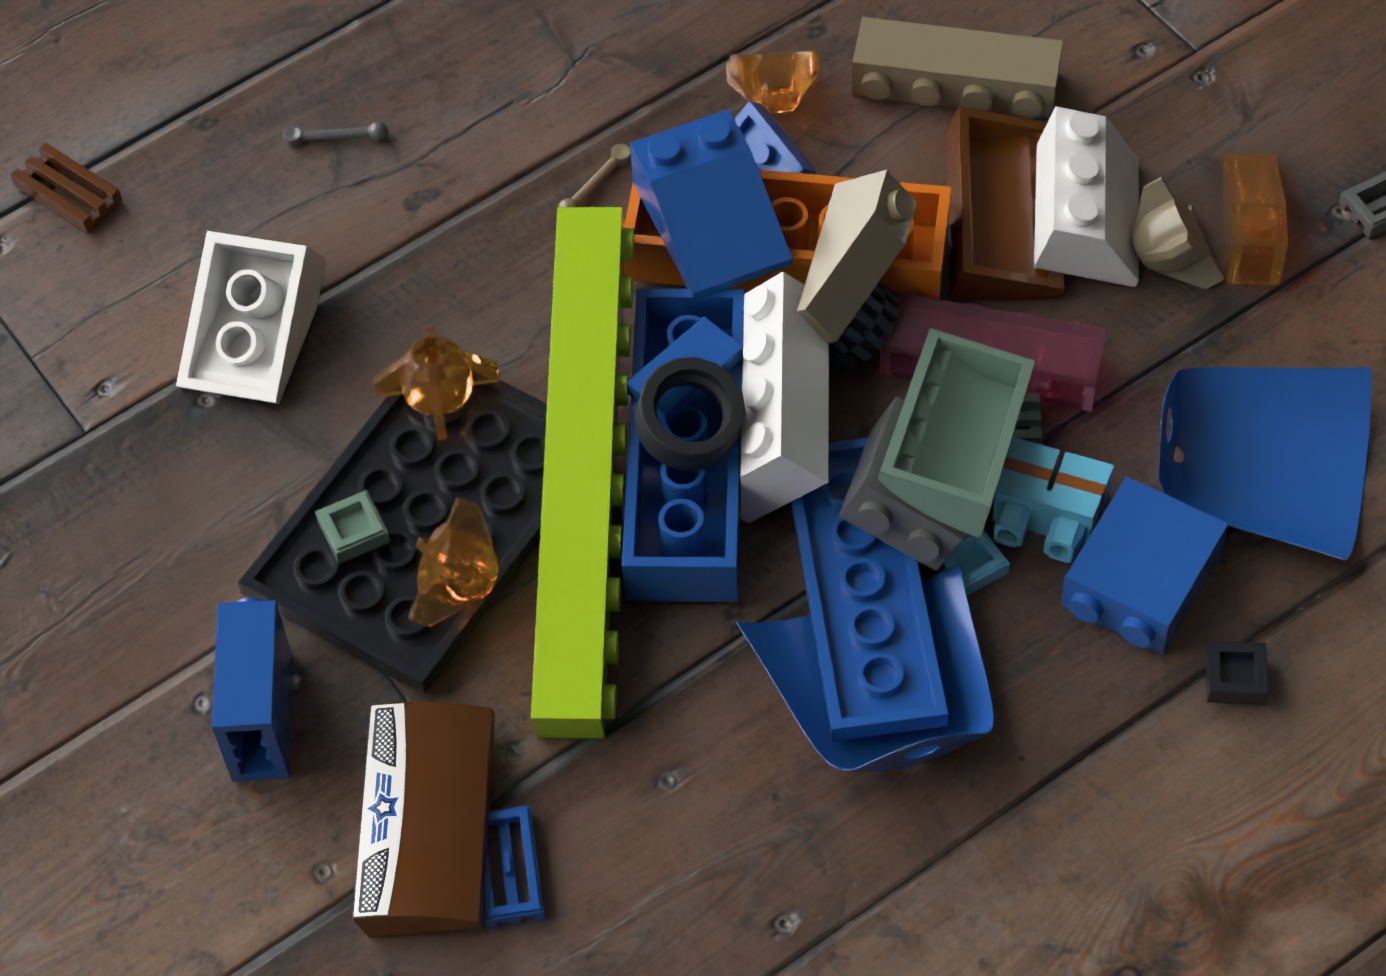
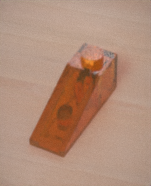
(1254, 219)

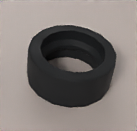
(701, 375)

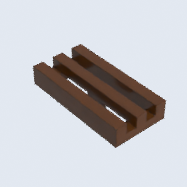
(52, 157)

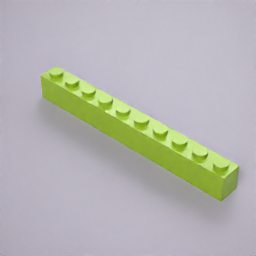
(581, 476)

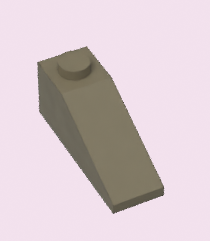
(855, 248)

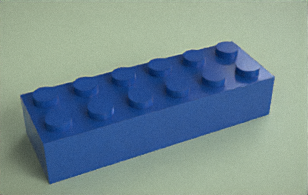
(677, 522)

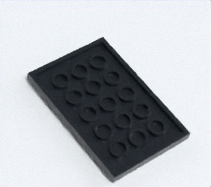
(413, 480)

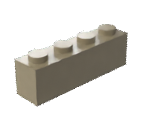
(956, 68)

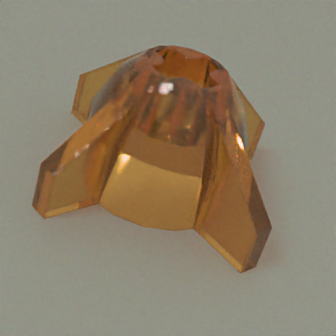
(773, 78)
(435, 376)
(455, 565)

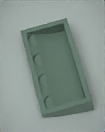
(956, 430)

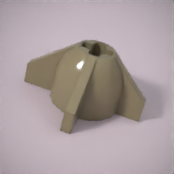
(1171, 239)

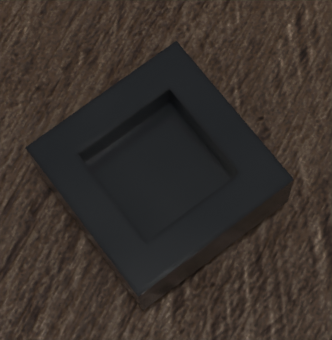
(1236, 672)

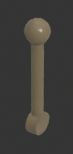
(619, 156)

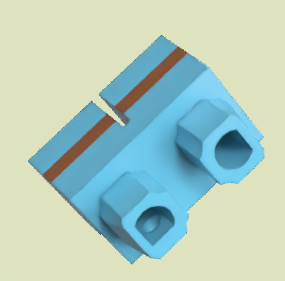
(1049, 503)

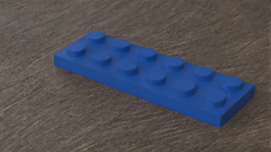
(865, 616)

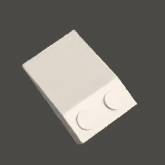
(249, 316)

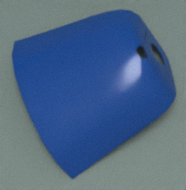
(1271, 450)
(792, 663)

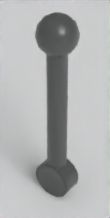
(295, 136)

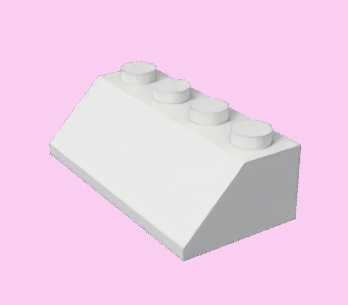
(783, 400)

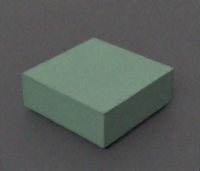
(352, 526)

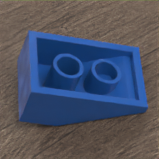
(709, 204)

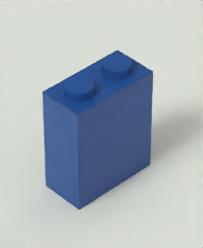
(1143, 565)
(252, 690)

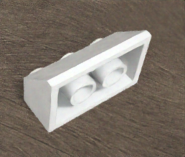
(1086, 199)

